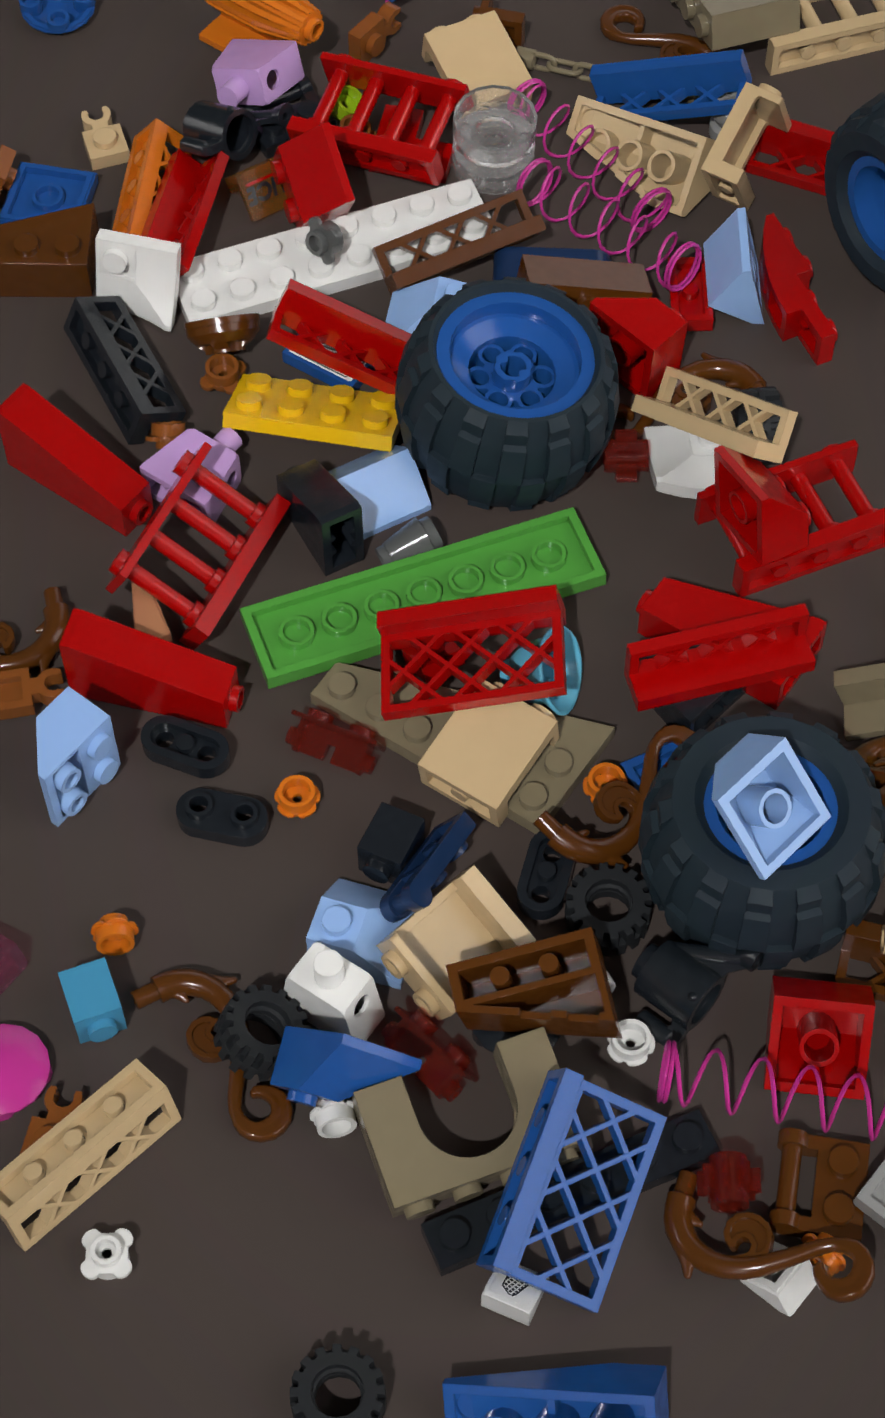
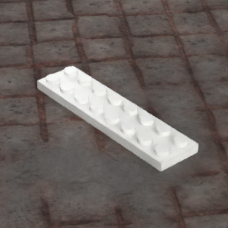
(256, 272)

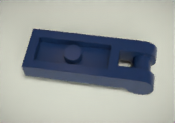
(426, 868)

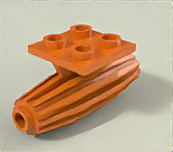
(263, 20)

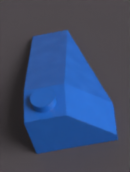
(563, 1392)

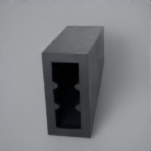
(323, 515)

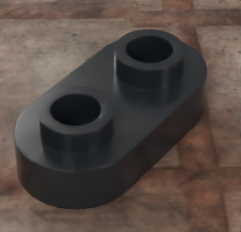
(188, 746)
(220, 817)
(543, 878)

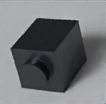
(389, 843)

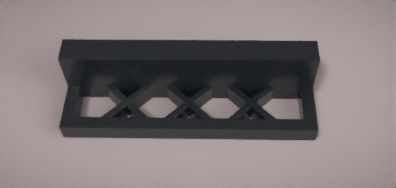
(111, 362)

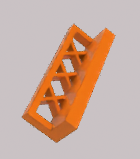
(141, 178)

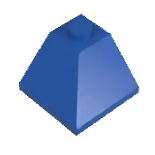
(333, 1065)

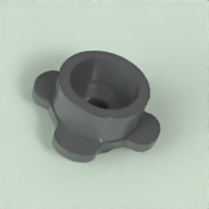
(324, 239)

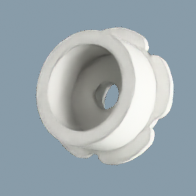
(638, 1033)
(334, 1118)

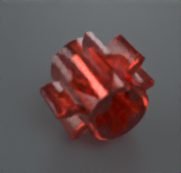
(626, 455)
(728, 1182)

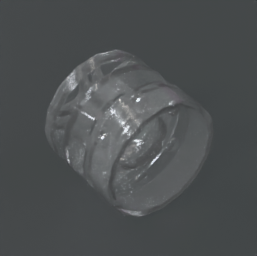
(493, 138)

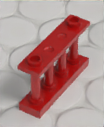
(385, 151)
(833, 540)
(219, 582)

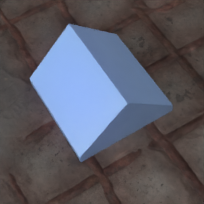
(734, 270)
(385, 487)

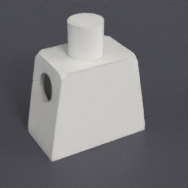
(331, 990)

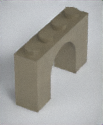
(740, 21)
(417, 1172)

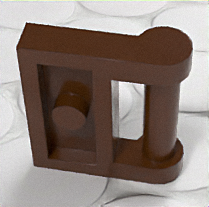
(838, 1179)

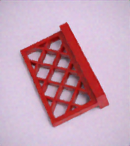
(471, 623)

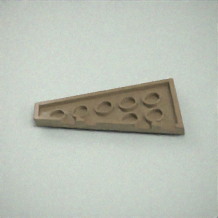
(355, 697)

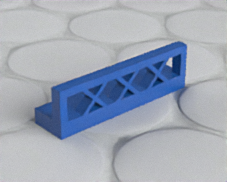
(673, 81)

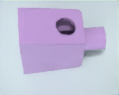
(256, 71)
(220, 460)

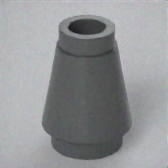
(410, 540)

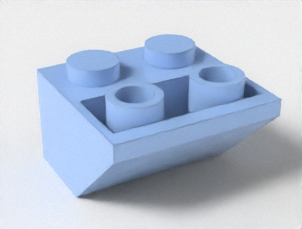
(73, 753)

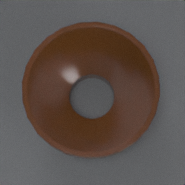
(223, 333)

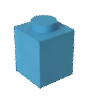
(93, 1001)

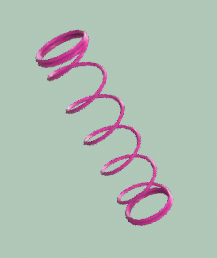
(667, 201)
(671, 263)
(671, 1058)

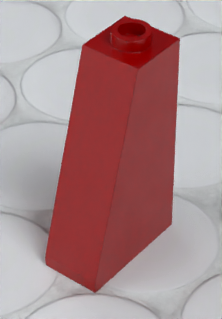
(72, 462)
(685, 606)
(147, 672)

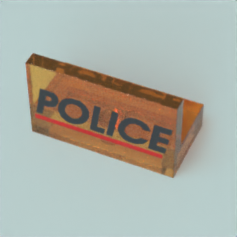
(258, 190)

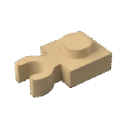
(104, 141)

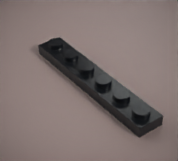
(459, 1235)

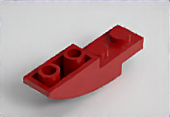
(787, 295)

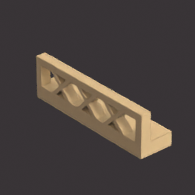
(707, 427)
(79, 1147)

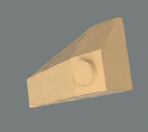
(665, 152)

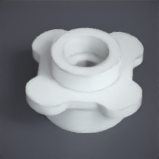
(110, 1268)

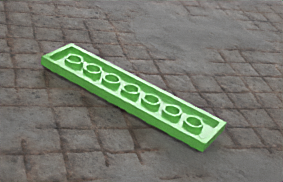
(338, 619)

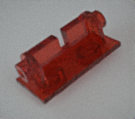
(352, 746)
(443, 1065)

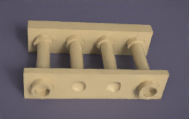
(828, 41)

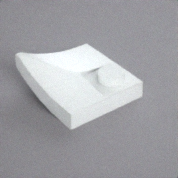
(141, 273)
(679, 461)

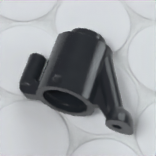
(226, 128)
(684, 983)

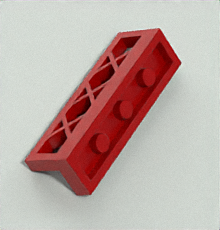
(798, 147)
(185, 202)
(346, 329)
(720, 660)

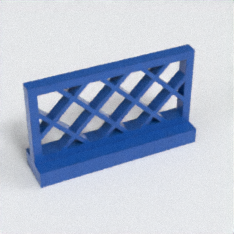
(532, 1174)

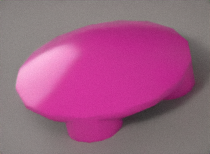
(23, 1069)

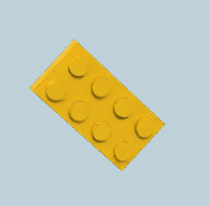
(313, 412)

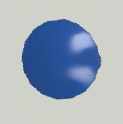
(57, 15)

